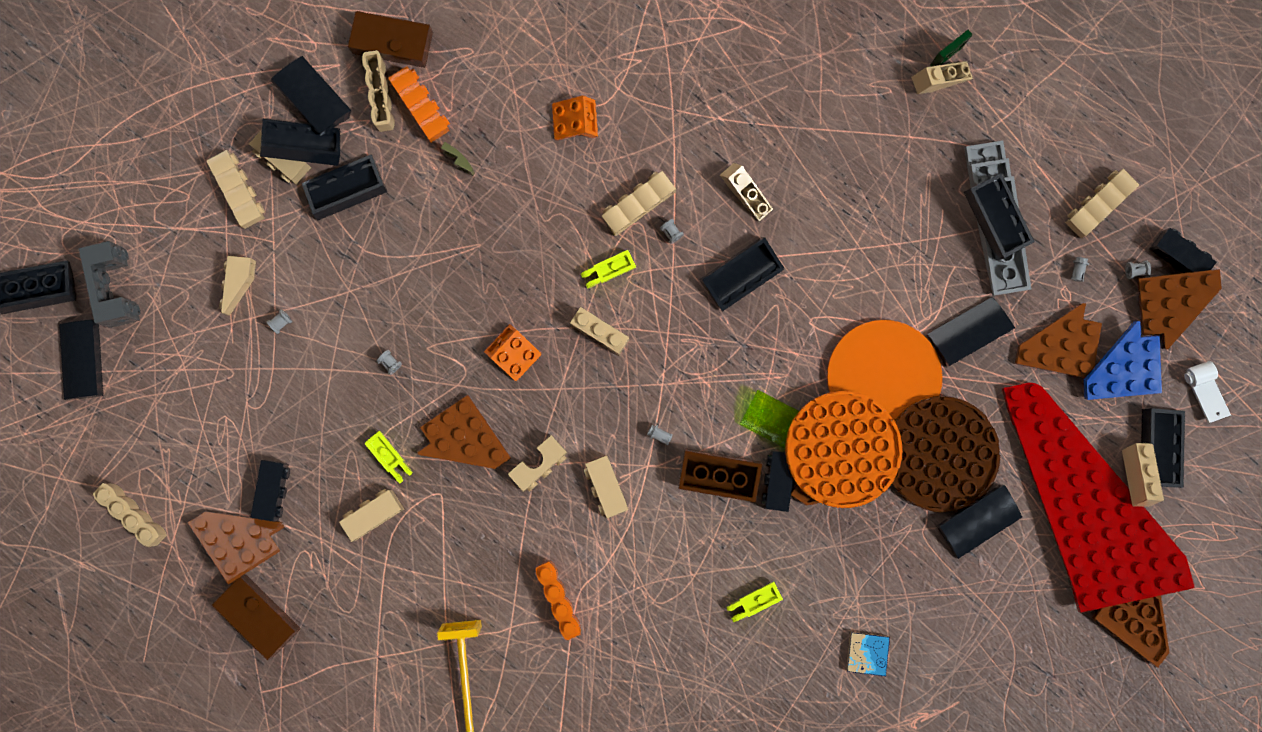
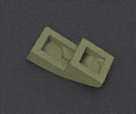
(461, 162)

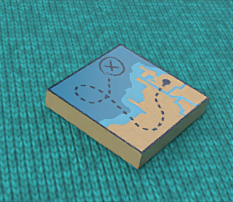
(868, 654)

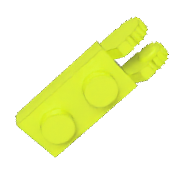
(610, 268)
(387, 455)
(756, 601)

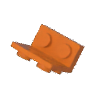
(575, 118)
(512, 352)

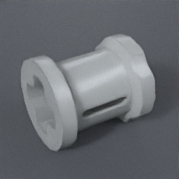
(671, 231)
(1138, 269)
(279, 321)
(389, 362)

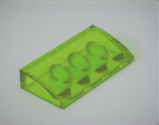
(768, 418)

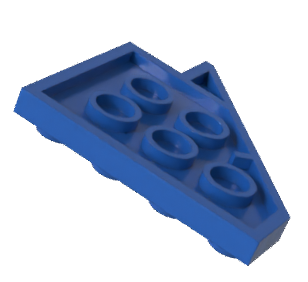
(1127, 368)

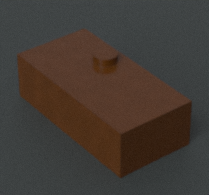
(392, 37)
(720, 475)
(256, 617)

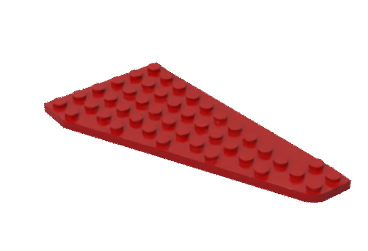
(1107, 545)

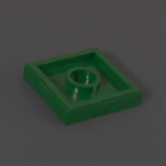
(951, 49)

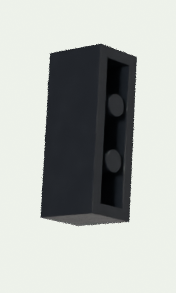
(1181, 252)
(778, 483)
(270, 490)

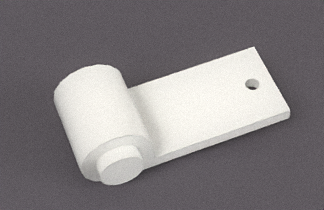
(1207, 393)

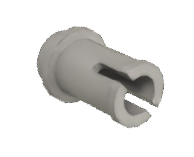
(1079, 269)
(659, 434)

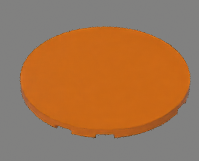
(886, 364)
(843, 449)

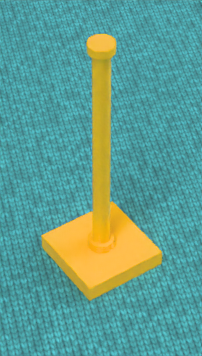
(460, 631)

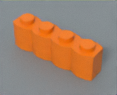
(419, 104)
(560, 604)

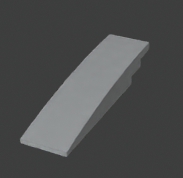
(1012, 272)

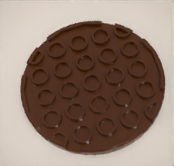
(946, 454)

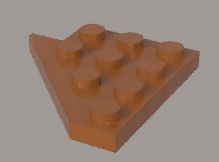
(1175, 301)
(1063, 346)
(463, 437)
(236, 541)
(1139, 626)

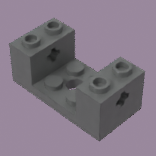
(105, 309)

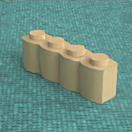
(378, 91)
(235, 189)
(638, 203)
(1102, 203)
(131, 516)

